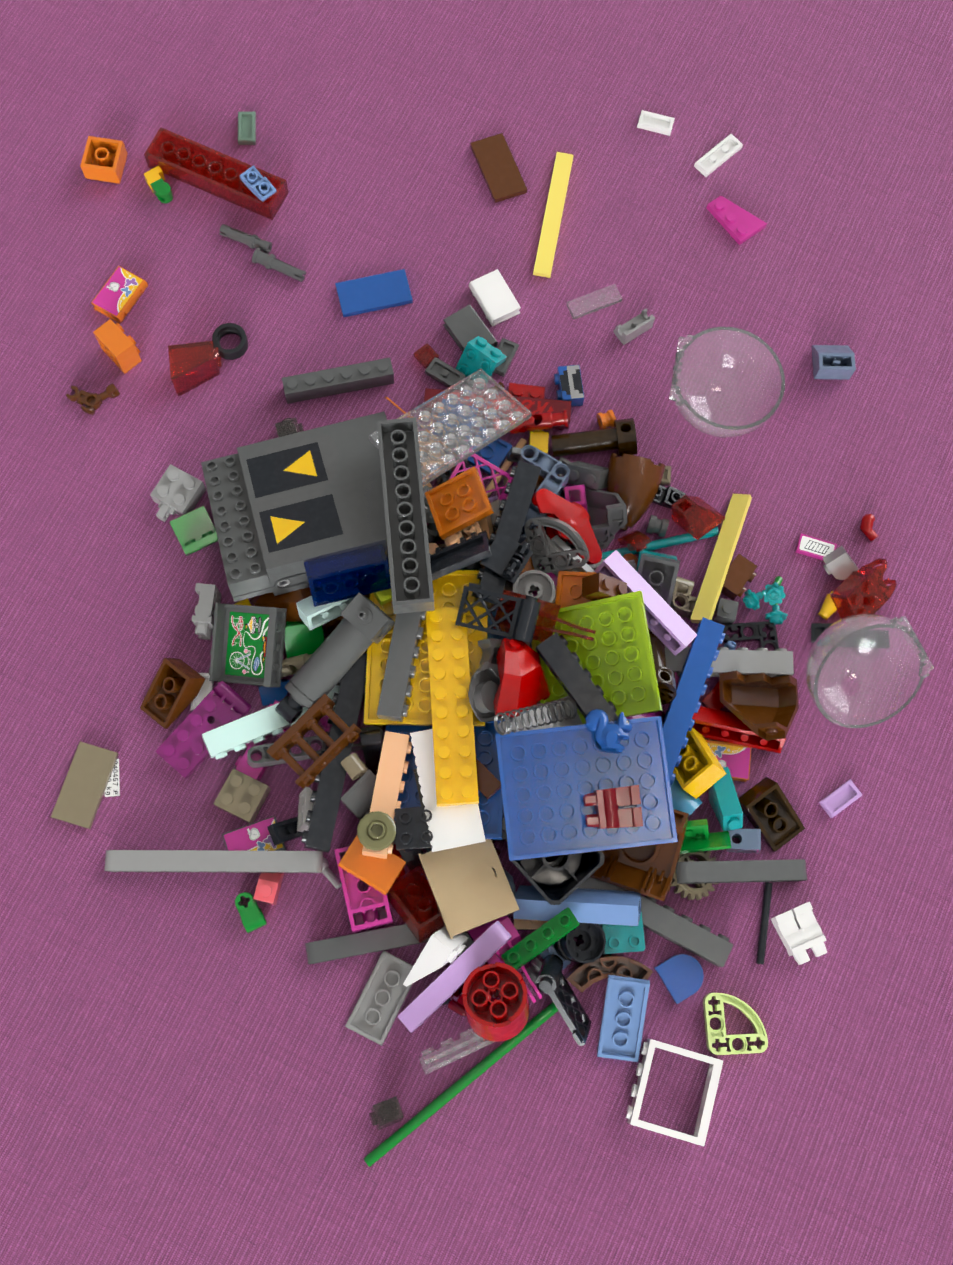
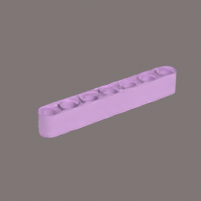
(454, 976)

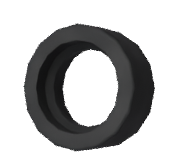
(230, 328)

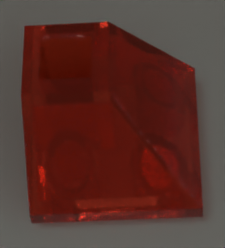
(695, 515)

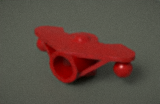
(572, 514)

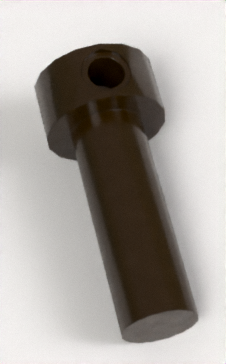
(619, 438)
(665, 676)

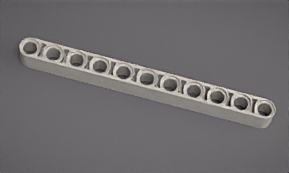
(213, 861)

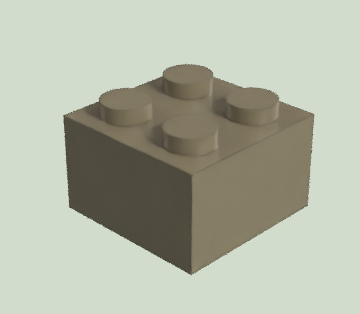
(242, 796)

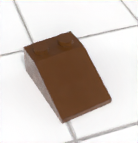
(171, 691)

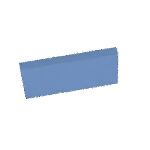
(623, 1018)

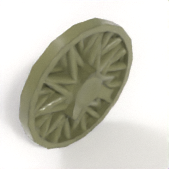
(376, 831)

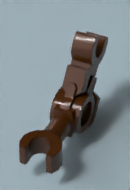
(91, 400)

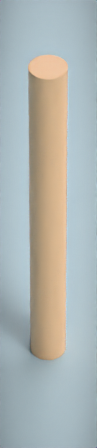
(522, 442)

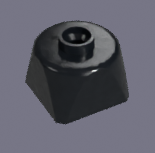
(561, 877)

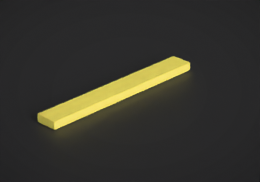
(553, 215)
(721, 557)

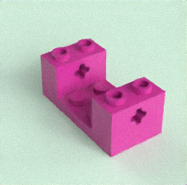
(365, 908)

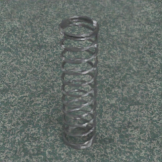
(509, 725)

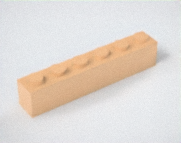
(389, 781)

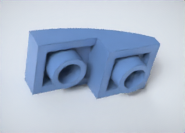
(257, 184)

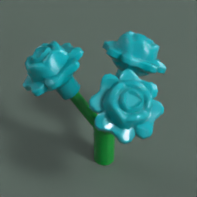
(773, 594)

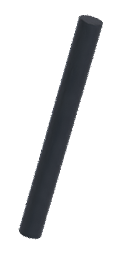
(764, 923)

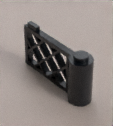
(523, 620)
(552, 982)

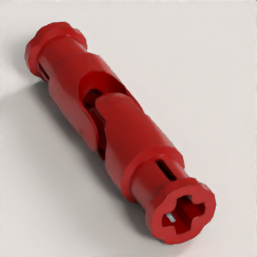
(548, 421)

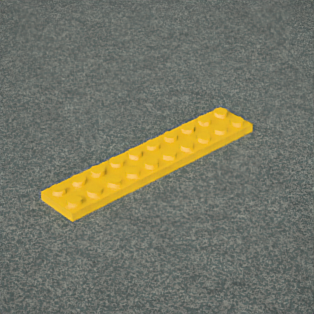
(451, 709)

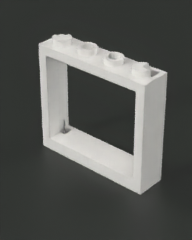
(707, 1099)

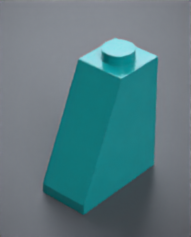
(726, 803)

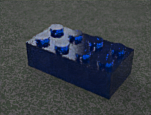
(348, 574)

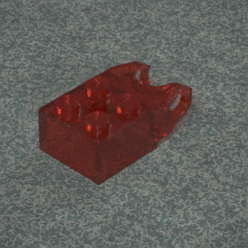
(864, 590)

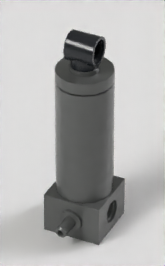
(360, 627)

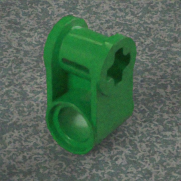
(252, 915)

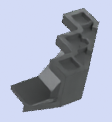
(606, 515)

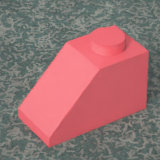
(268, 887)

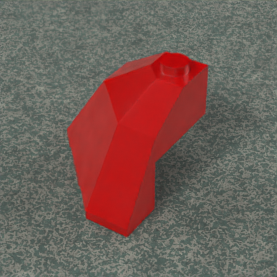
(521, 677)

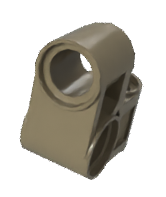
(682, 594)

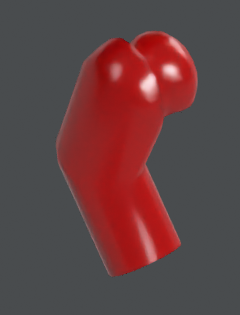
(866, 526)

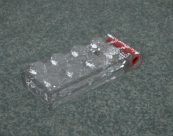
(451, 1050)

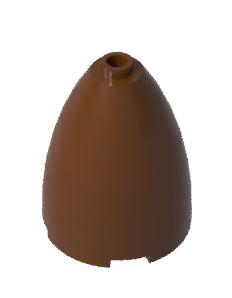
(636, 482)

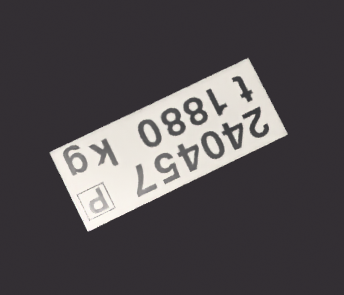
(113, 785)

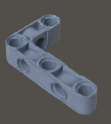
(549, 470)

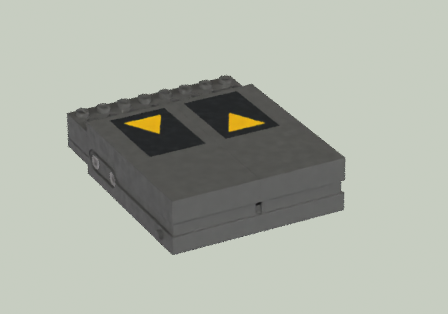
(296, 504)

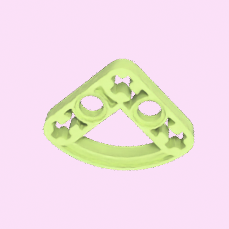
(720, 1033)

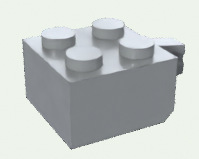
(177, 493)

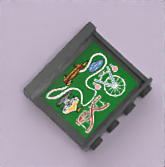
(247, 644)

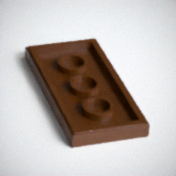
(498, 167)

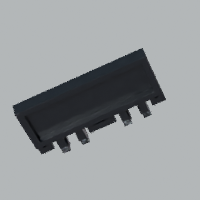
(460, 555)

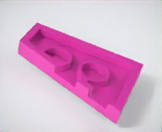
(735, 220)

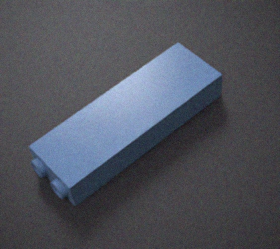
(587, 905)

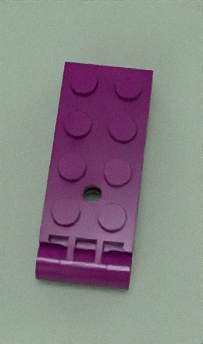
(185, 746)

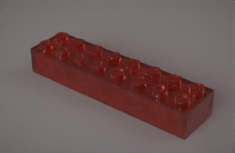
(211, 172)

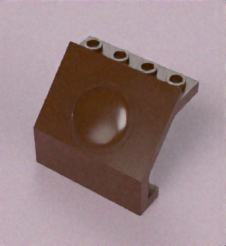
(644, 868)

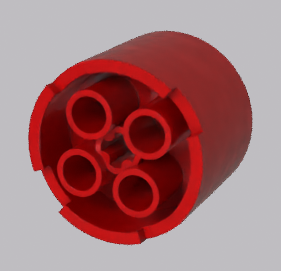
(503, 1017)

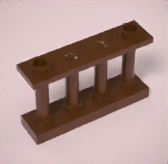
(296, 733)

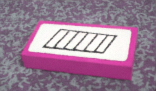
(814, 547)

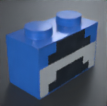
(569, 384)

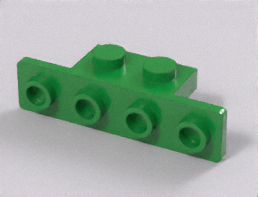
(699, 839)
(541, 939)

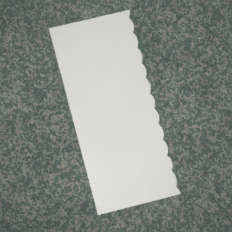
(450, 825)

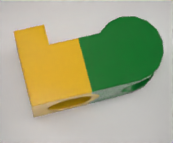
(161, 189)

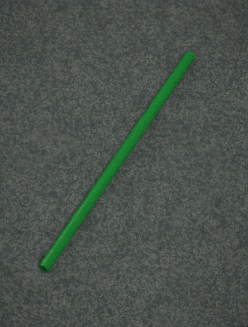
(459, 1085)

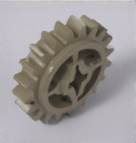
(702, 888)

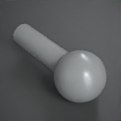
(330, 875)

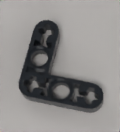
(758, 634)

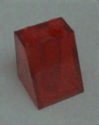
(193, 364)

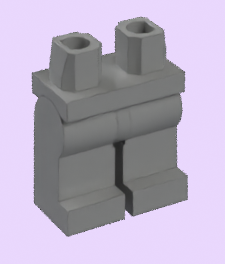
(204, 610)

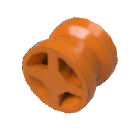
(606, 419)

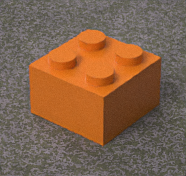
(104, 159)
(117, 345)

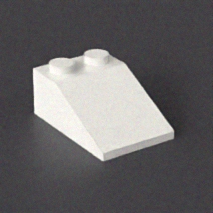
(436, 954)

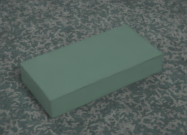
(247, 128)

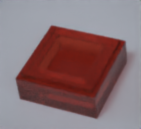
(425, 355)

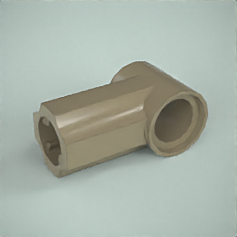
(354, 766)

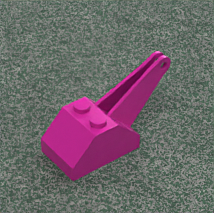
(476, 932)

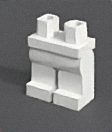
(800, 932)

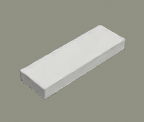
(718, 155)

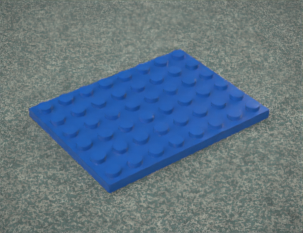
(554, 767)

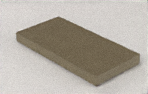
(84, 785)

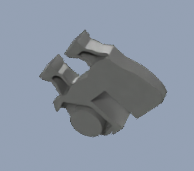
(486, 681)

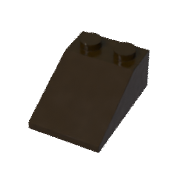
(771, 812)

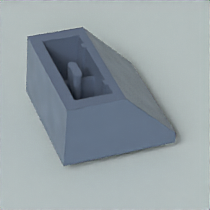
(833, 362)

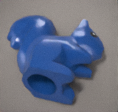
(608, 734)

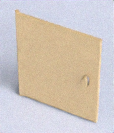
(468, 887)

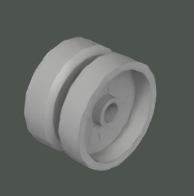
(536, 581)

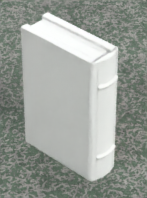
(494, 297)

